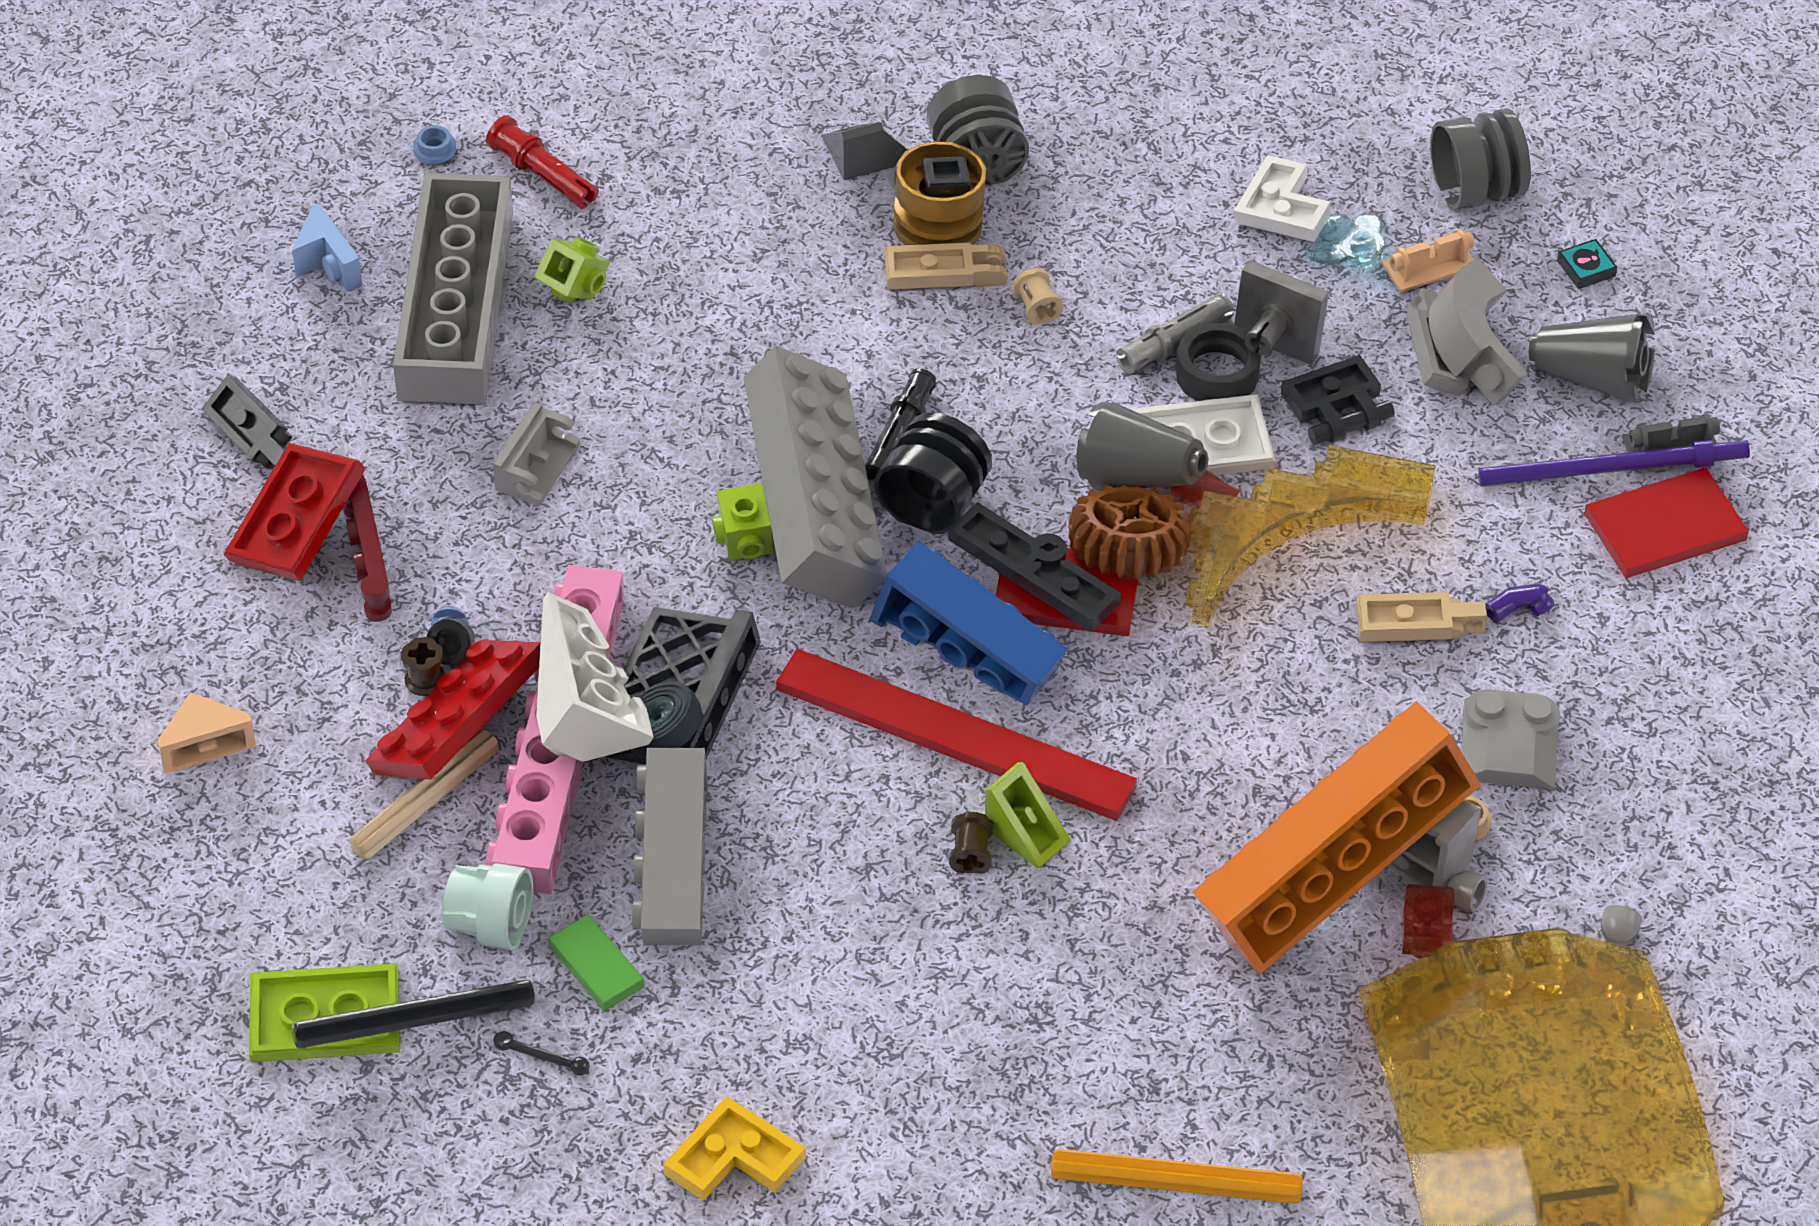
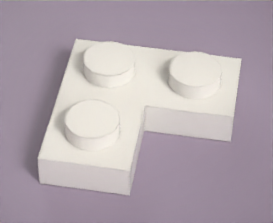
(1277, 207)

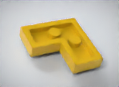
(732, 1139)

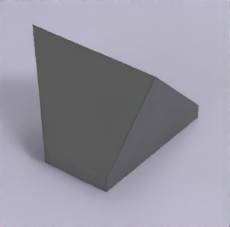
(863, 149)

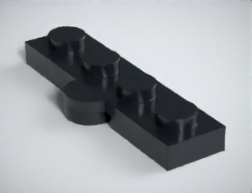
(1035, 565)

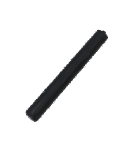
(413, 1013)

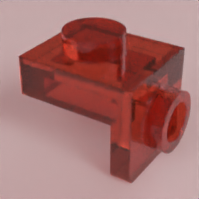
(1426, 919)

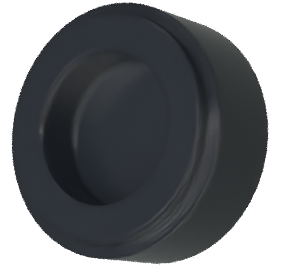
(454, 637)

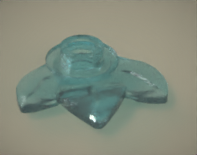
(1350, 240)

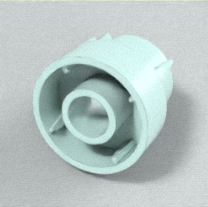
(487, 902)

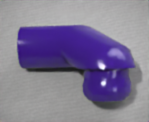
(1518, 596)

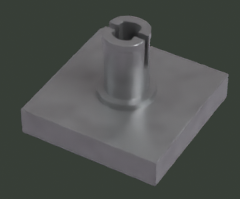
(1280, 313)

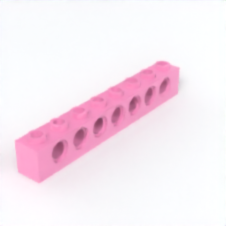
(544, 783)

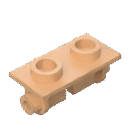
(1428, 264)

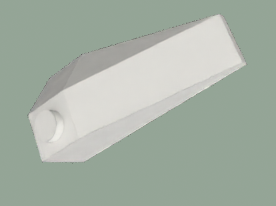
(580, 692)

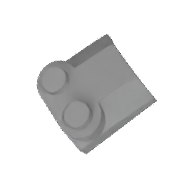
(1511, 738)

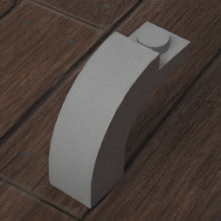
(1464, 336)

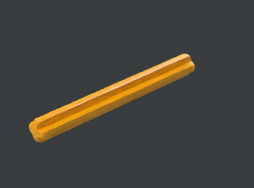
(1177, 1176)

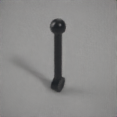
(504, 1041)

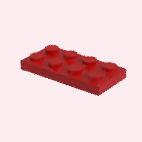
(455, 709)

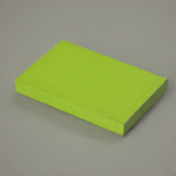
(306, 994)

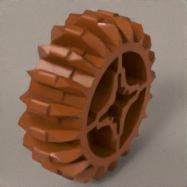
(1129, 531)

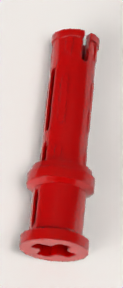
(529, 152)

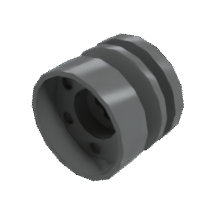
(984, 118)
(1481, 158)

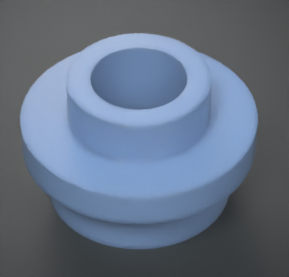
(434, 145)

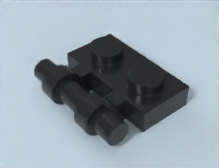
(1333, 389)

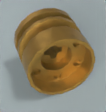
(931, 219)

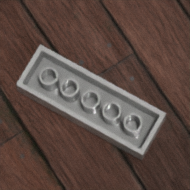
(453, 289)
(814, 478)

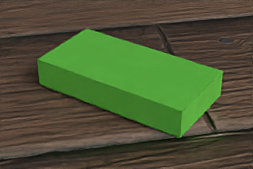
(596, 962)

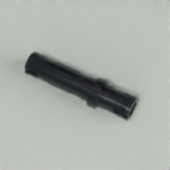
(903, 409)

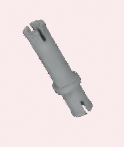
(1161, 340)

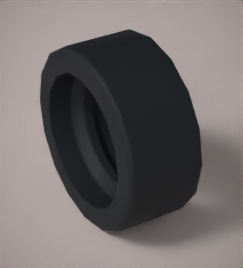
(1211, 339)

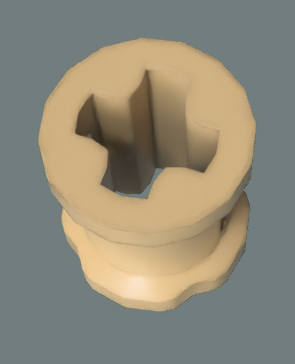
(1037, 296)

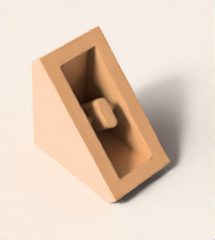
(203, 733)

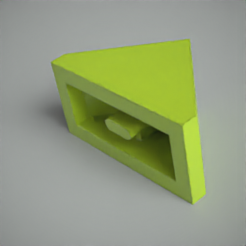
(1024, 816)

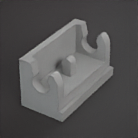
(535, 455)

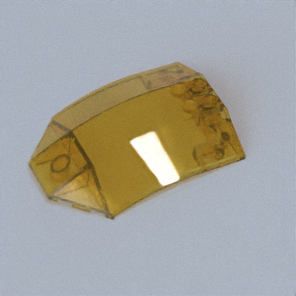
(1542, 1086)

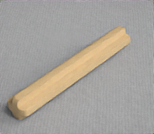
(423, 796)

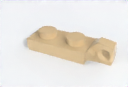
(1417, 617)

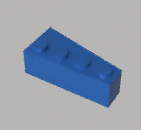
(967, 624)

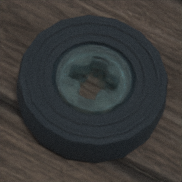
(679, 712)

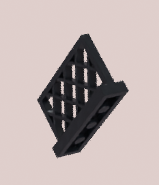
(723, 673)

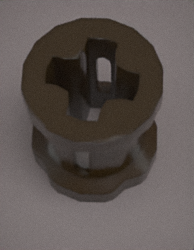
(423, 662)
(971, 843)

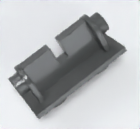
(1665, 436)

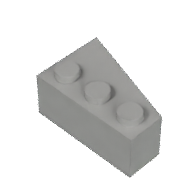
(1442, 849)

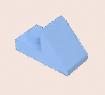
(324, 245)

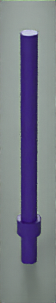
(1701, 454)

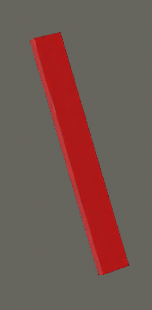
(955, 733)

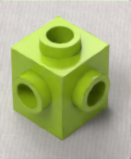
(572, 269)
(743, 522)

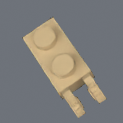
(944, 266)

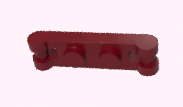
(368, 562)

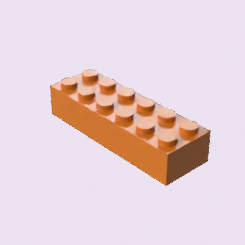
(1337, 837)

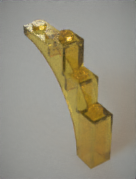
(1343, 490)

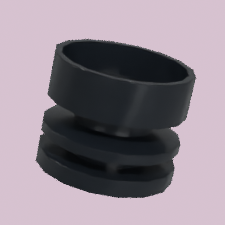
(933, 472)

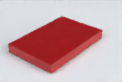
(294, 511)
(1666, 522)
(1043, 614)

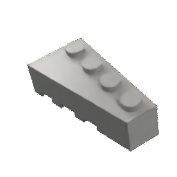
(673, 846)

